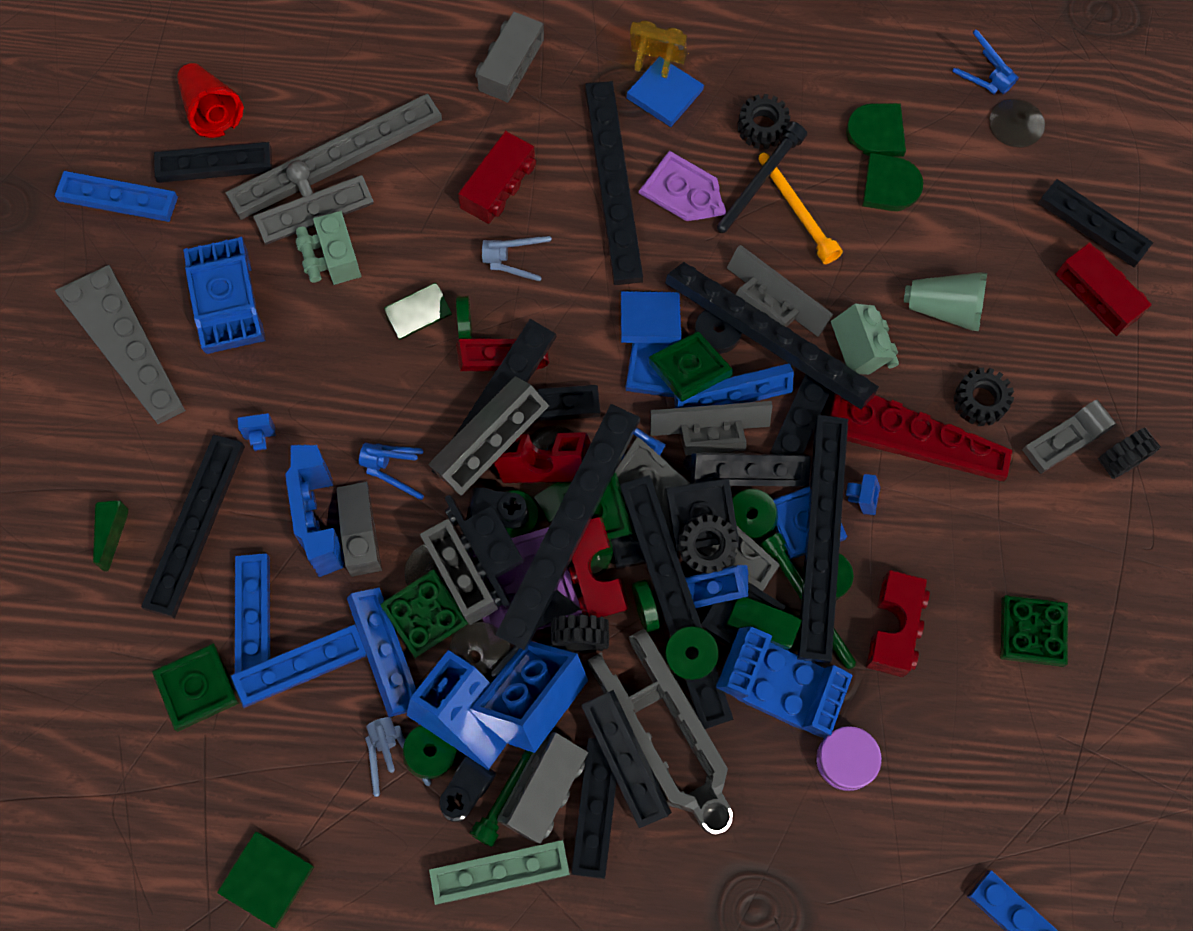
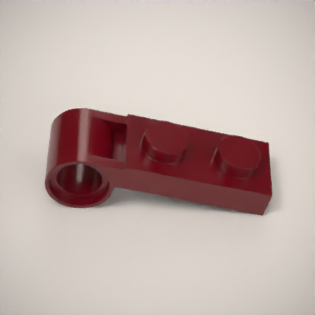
(486, 354)

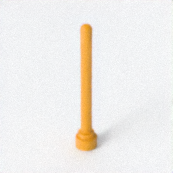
(827, 249)

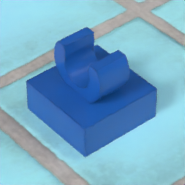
(256, 429)
(865, 494)

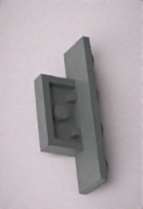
(775, 294)
(711, 427)

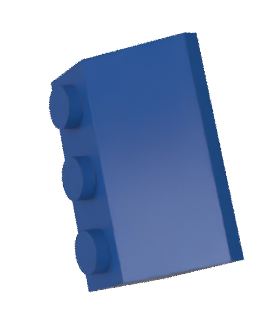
(531, 695)

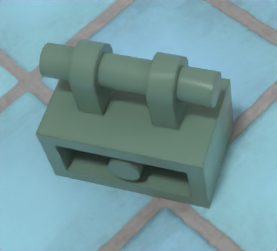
(336, 247)
(864, 339)

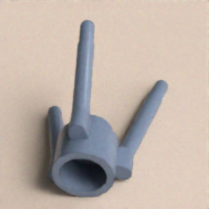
(497, 251)
(383, 736)

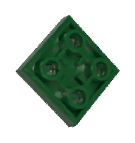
(424, 613)
(1034, 631)

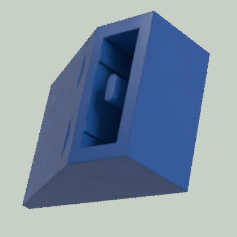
(444, 708)

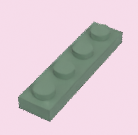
(499, 872)

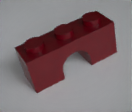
(527, 463)
(599, 596)
(905, 598)

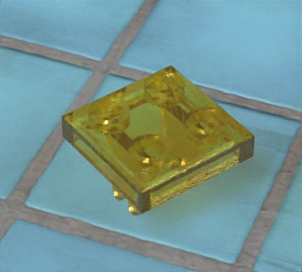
(656, 42)

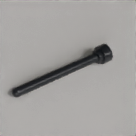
(792, 135)

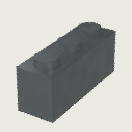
(510, 56)
(459, 572)
(543, 788)

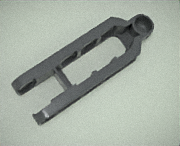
(705, 802)

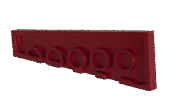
(915, 435)

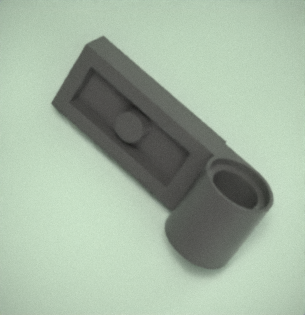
(1069, 436)

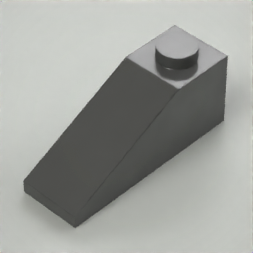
(358, 530)

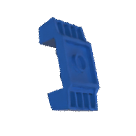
(223, 295)
(308, 473)
(782, 684)

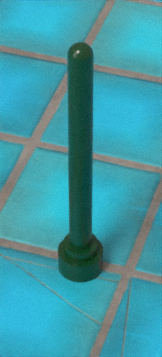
(776, 549)
(487, 828)

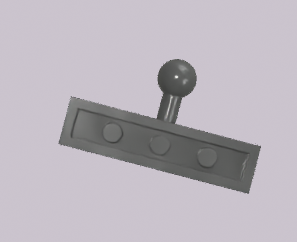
(285, 219)

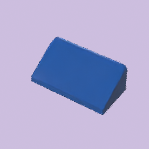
(719, 586)

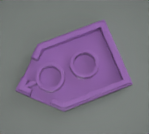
(684, 189)

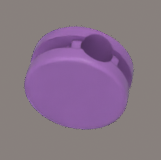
(848, 758)

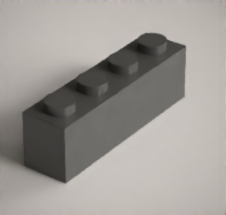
(488, 435)

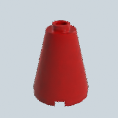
(208, 101)

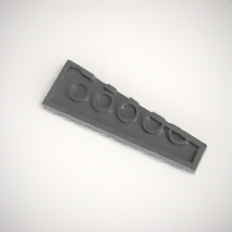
(113, 326)
(644, 461)

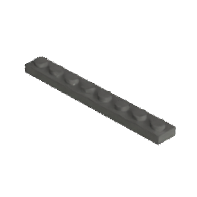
(336, 155)

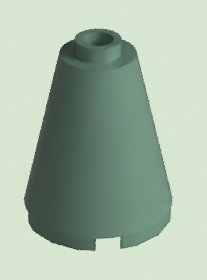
(949, 298)

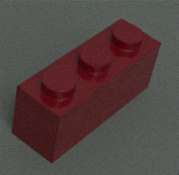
(497, 177)
(1103, 289)

